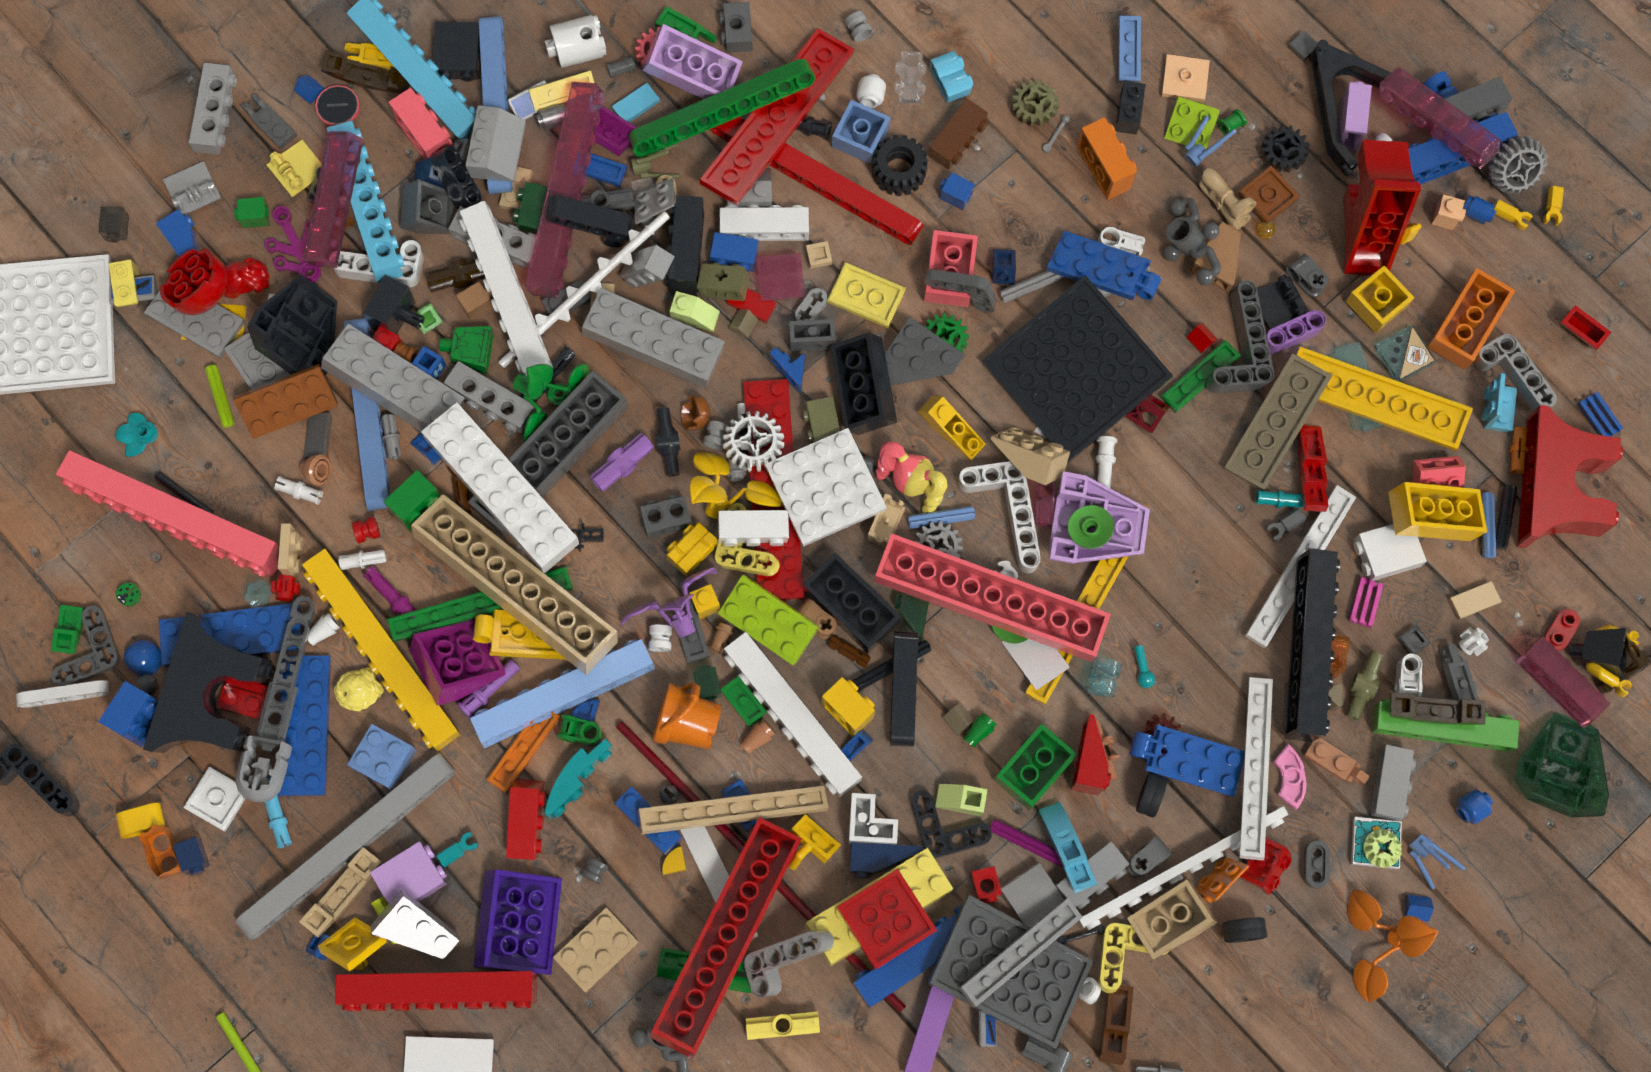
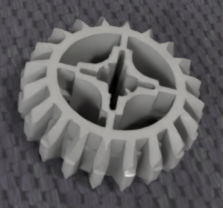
(1521, 167)

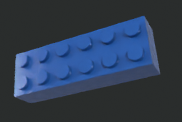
(1436, 159)

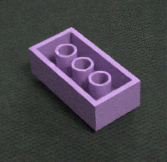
(690, 64)

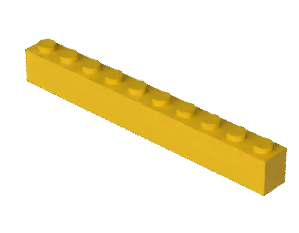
(381, 650)

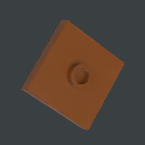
(1270, 193)

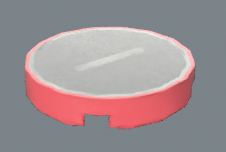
(337, 105)

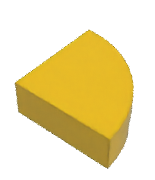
(674, 862)

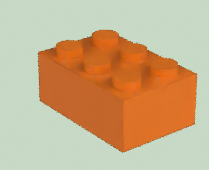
(1106, 158)

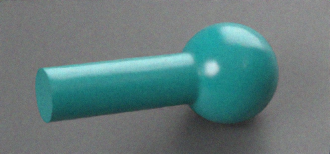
(1145, 678)

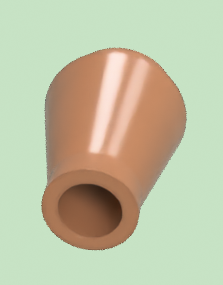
(758, 736)

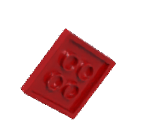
(886, 919)

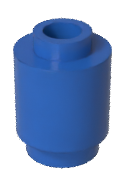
(1479, 209)

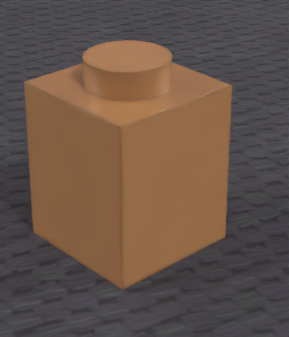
(475, 300)

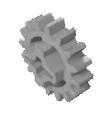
(930, 541)

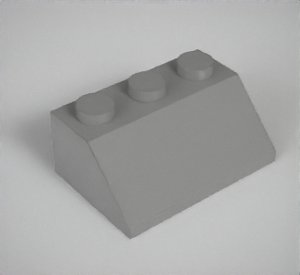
(495, 144)

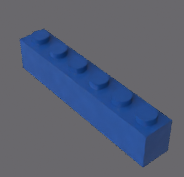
(880, 983)

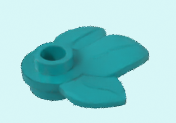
(133, 434)

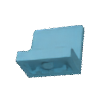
(1500, 405)

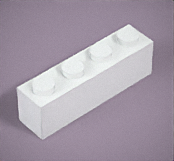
(766, 223)

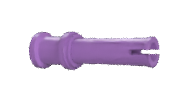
(480, 696)

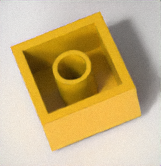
(1380, 299)
(848, 706)

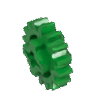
(942, 327)

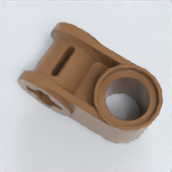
(820, 617)

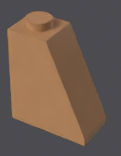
(1227, 250)

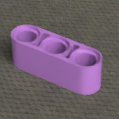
(1302, 325)

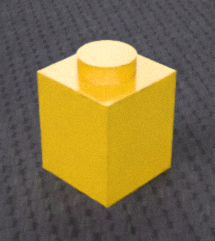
(705, 601)

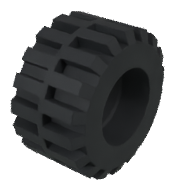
(899, 149)

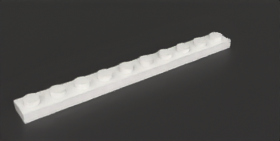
(1173, 874)

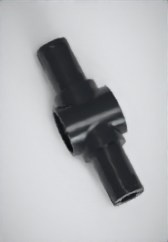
(668, 442)

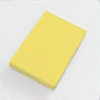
(866, 295)

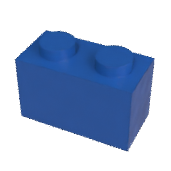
(734, 250)

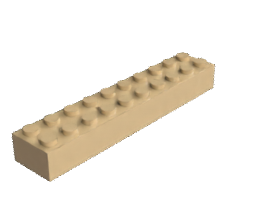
(515, 584)

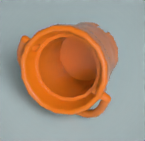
(686, 717)

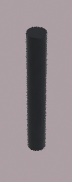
(181, 492)

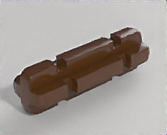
(849, 651)

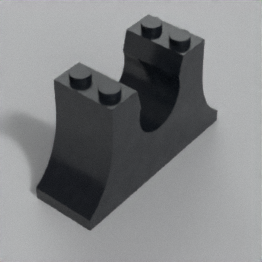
(187, 697)

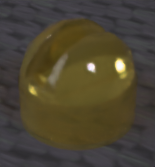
(1266, 230)

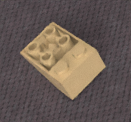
(1032, 456)

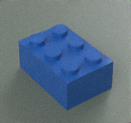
(130, 713)

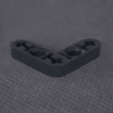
(945, 838)

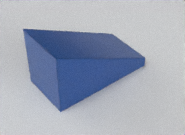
(425, 449)
(856, 744)

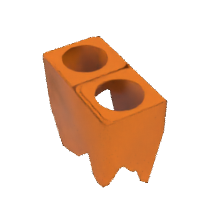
(150, 852)

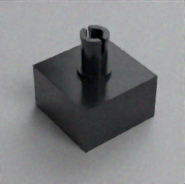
(392, 307)

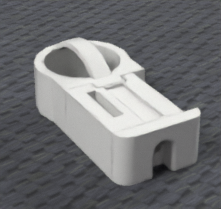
(1125, 241)

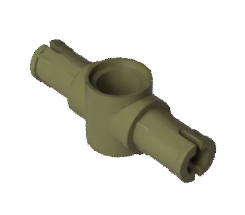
(1364, 685)

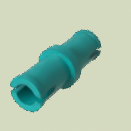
(1278, 499)

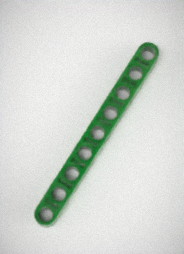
(721, 107)

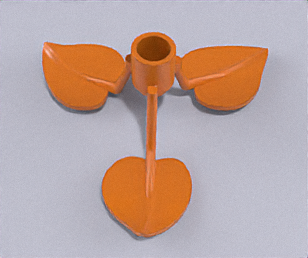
(1410, 935)

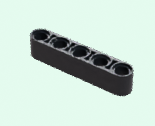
(904, 689)

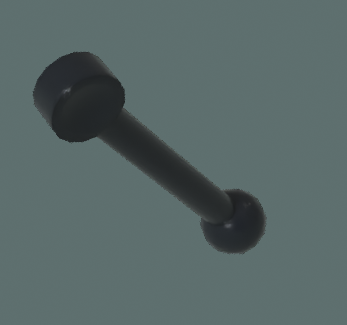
(1100, 930)

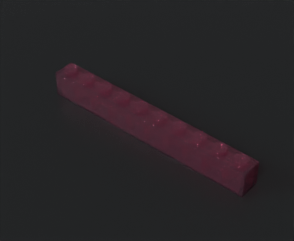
(566, 180)

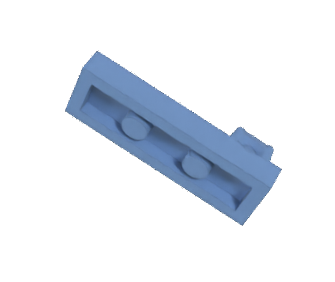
(1129, 48)

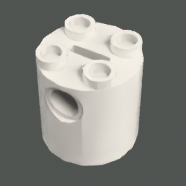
(570, 44)

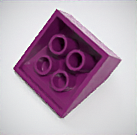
(454, 662)

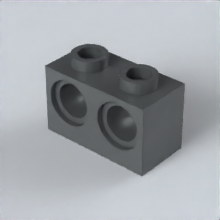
(667, 522)

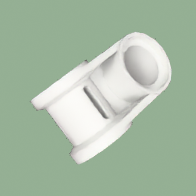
(1409, 681)

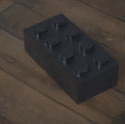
(685, 244)
(863, 383)
(851, 603)

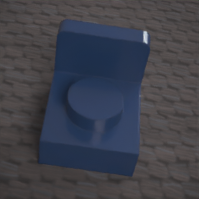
(1004, 266)

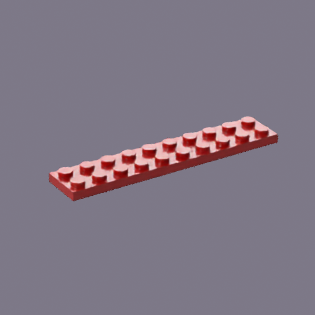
(773, 124)
(774, 399)

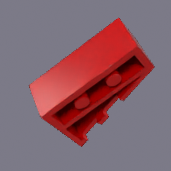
(525, 819)

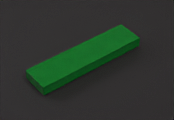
(1194, 381)

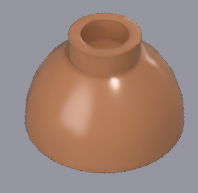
(316, 469)

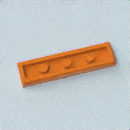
(521, 753)

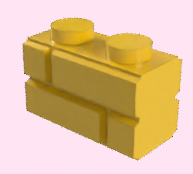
(691, 548)

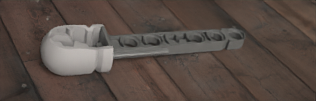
(271, 736)

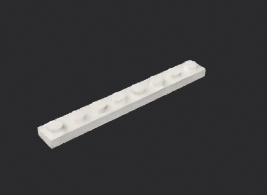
(1282, 595)
(1256, 769)

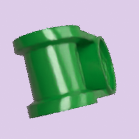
(575, 730)

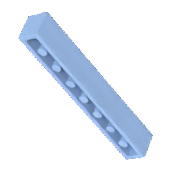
(561, 694)

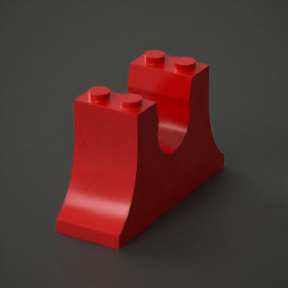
(1378, 206)
(1548, 488)

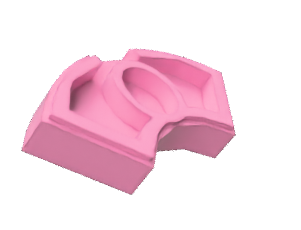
(1292, 777)

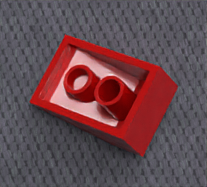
(1091, 765)

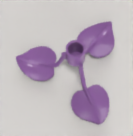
(681, 620)

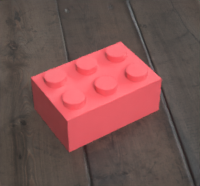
(419, 123)
(953, 254)

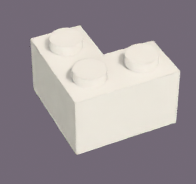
(865, 827)

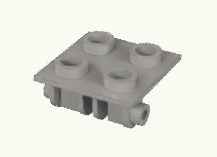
(192, 188)
(654, 201)

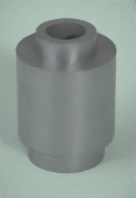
(550, 116)

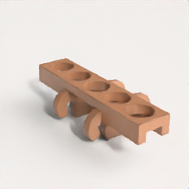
(1108, 741)

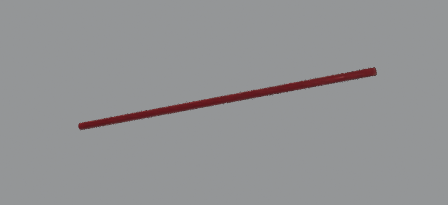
(735, 841)

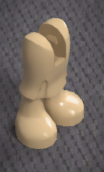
(1234, 210)

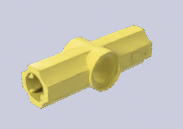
(766, 1026)

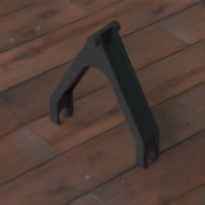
(1327, 64)

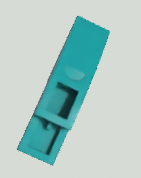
(568, 783)

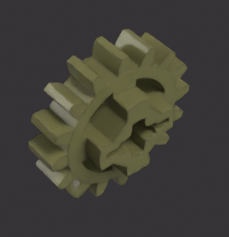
(1032, 106)

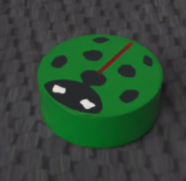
(128, 594)

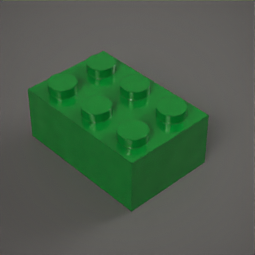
(1035, 767)

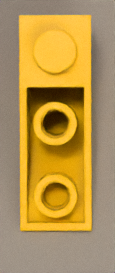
(951, 426)

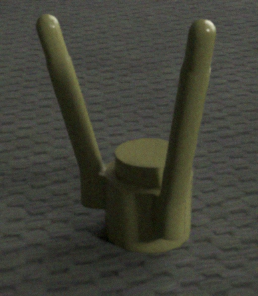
(642, 165)

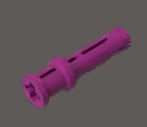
(398, 603)

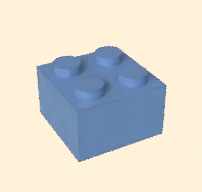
(860, 131)
(382, 757)

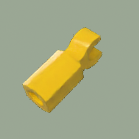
(1554, 204)
(1512, 214)

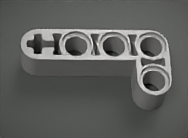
(1517, 376)
(768, 971)

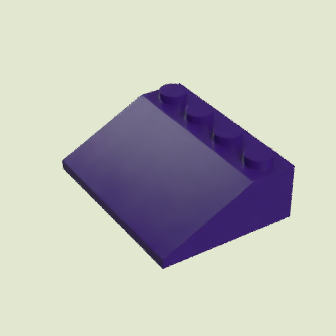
(517, 922)

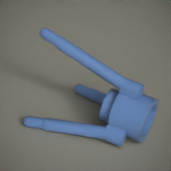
(1198, 153)
(1425, 846)

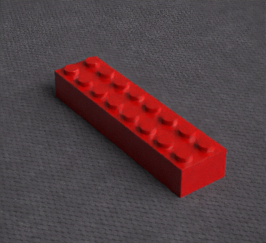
(436, 989)

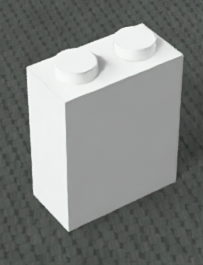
(1387, 553)

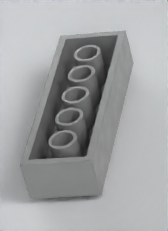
(653, 338)
(388, 379)

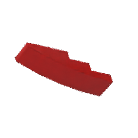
(1312, 468)

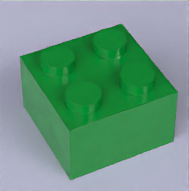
(411, 499)

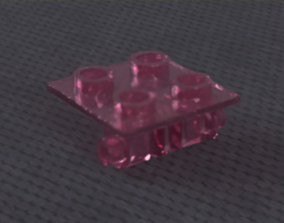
(780, 277)

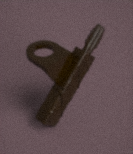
(1639, 663)

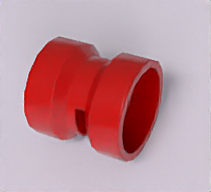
(367, 529)

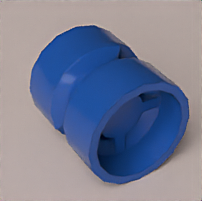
(1442, 82)

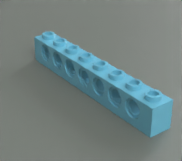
(381, 265)

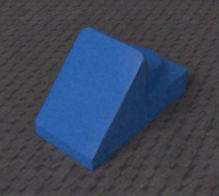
(791, 371)

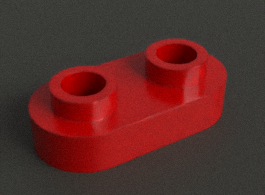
(1562, 629)

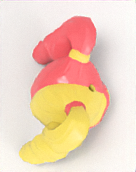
(912, 474)

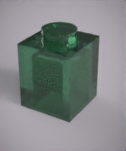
(708, 681)

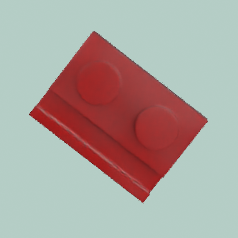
(243, 698)

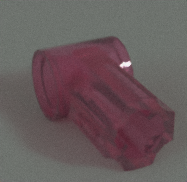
(1044, 506)

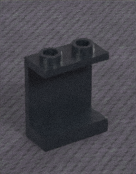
(457, 50)

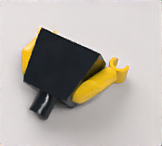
(1605, 655)

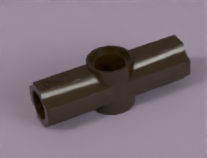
(457, 275)

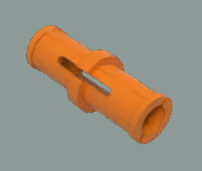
(1519, 436)

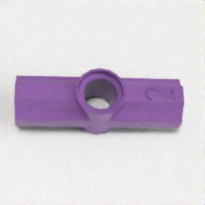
(622, 462)

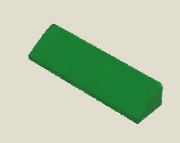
(672, 962)

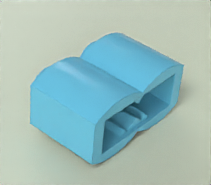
(950, 76)

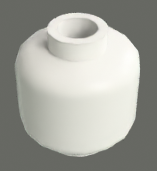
(871, 91)

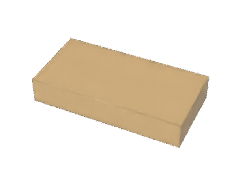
(1475, 600)

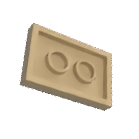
(596, 950)

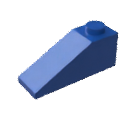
(178, 232)

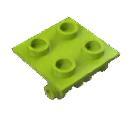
(1186, 120)

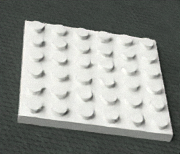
(56, 324)

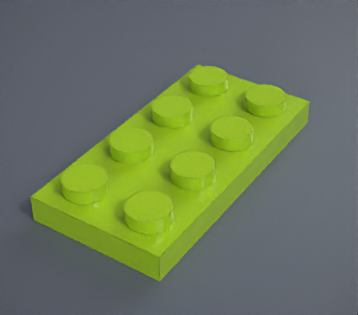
(768, 620)

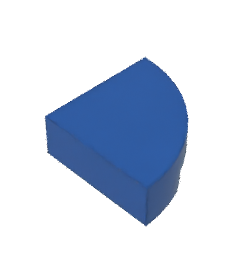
(587, 710)

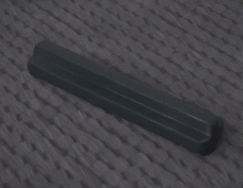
(1505, 516)

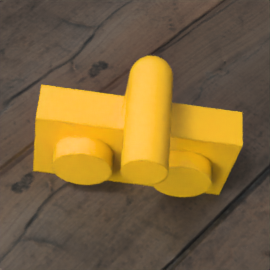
(813, 840)

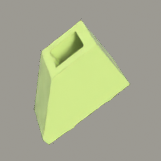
(961, 799)

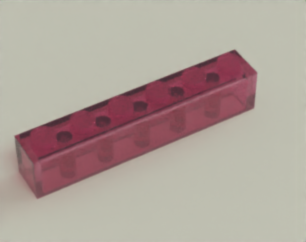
(1439, 118)
(332, 199)

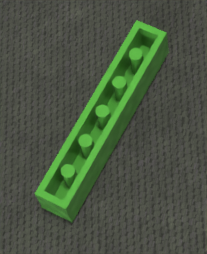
(1496, 734)

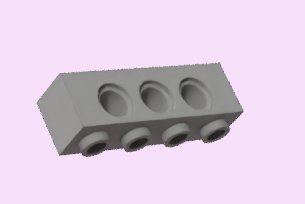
(212, 77)
(510, 234)
(463, 376)

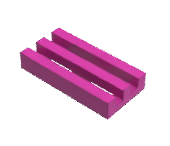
(1371, 584)

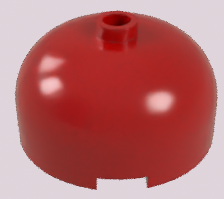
(195, 292)

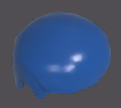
(143, 657)

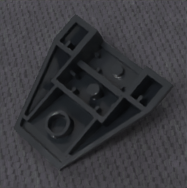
(295, 326)

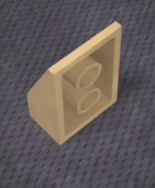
(1172, 919)

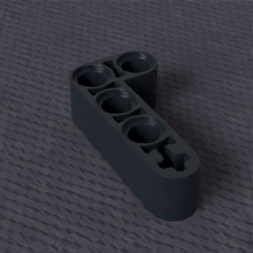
(591, 219)
(39, 781)

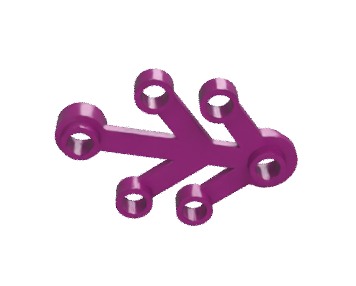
(295, 250)

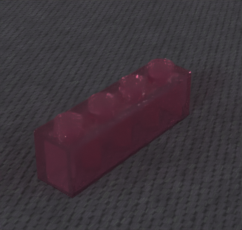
(1563, 682)

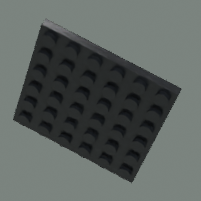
(1077, 368)

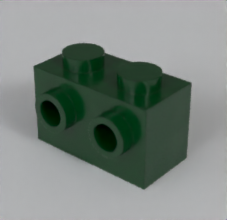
(530, 207)

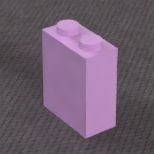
(1354, 114)
(412, 872)

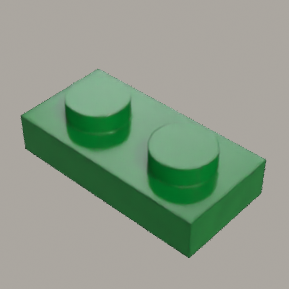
(743, 701)

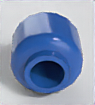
(1474, 806)

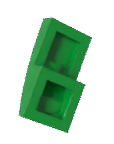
(69, 629)

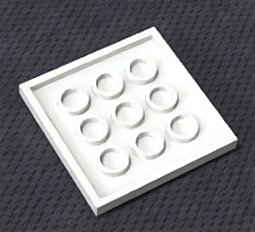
(825, 487)

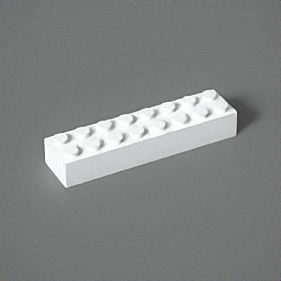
(500, 487)

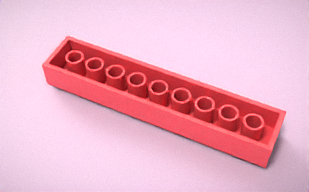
(169, 513)
(992, 597)

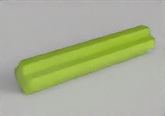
(219, 396)

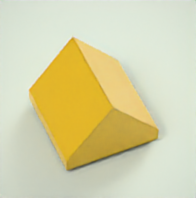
(1410, 232)

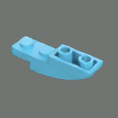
(1067, 847)

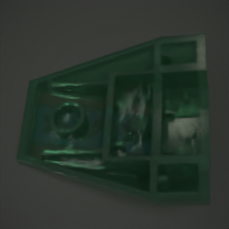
(1565, 769)

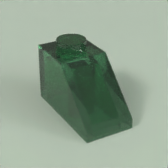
(913, 613)

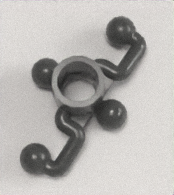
(1190, 240)
(640, 1036)

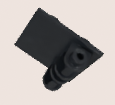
(1281, 302)

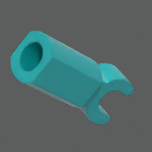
(456, 850)

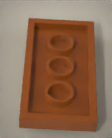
(285, 401)

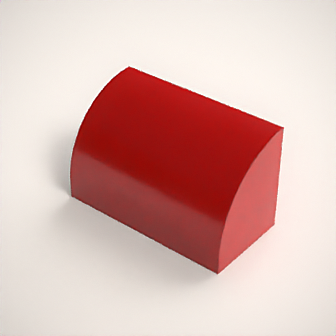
(1585, 327)

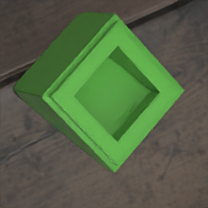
(431, 317)

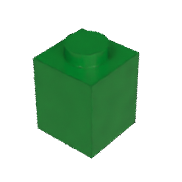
(252, 212)

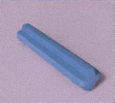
(945, 516)
(1489, 538)

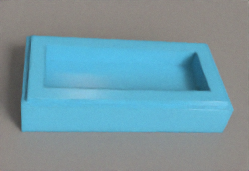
(636, 103)

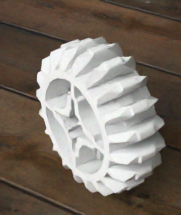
(744, 443)

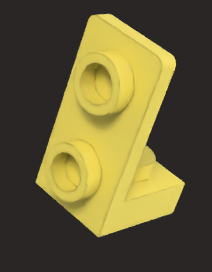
(123, 282)

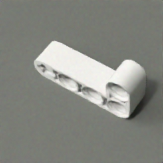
(354, 260)

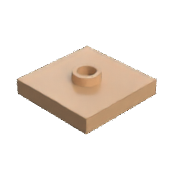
(1185, 78)

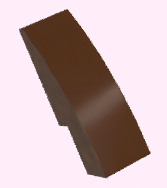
(1116, 1025)

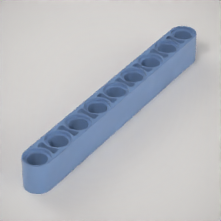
(494, 77)
(370, 440)

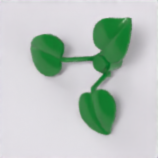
(535, 383)

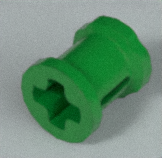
(1232, 122)

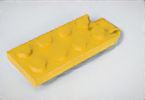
(516, 643)

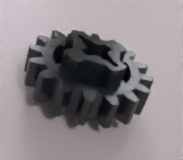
(1294, 147)

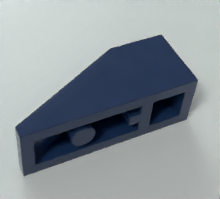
(873, 858)

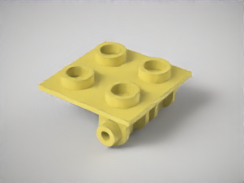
(294, 167)

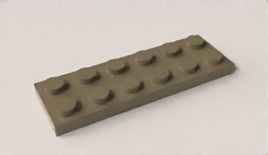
(1278, 422)

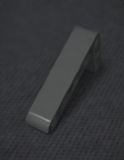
(1248, 346)

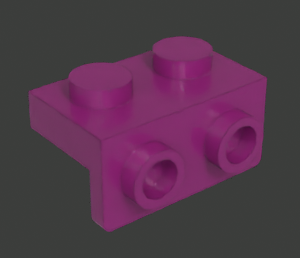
(613, 132)

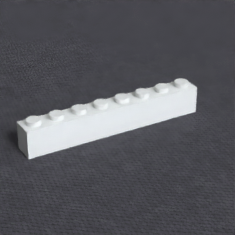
(505, 286)
(792, 715)

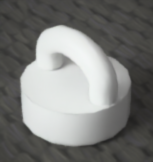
(1090, 991)

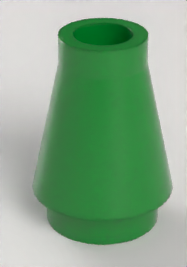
(980, 729)

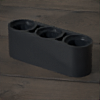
(455, 177)

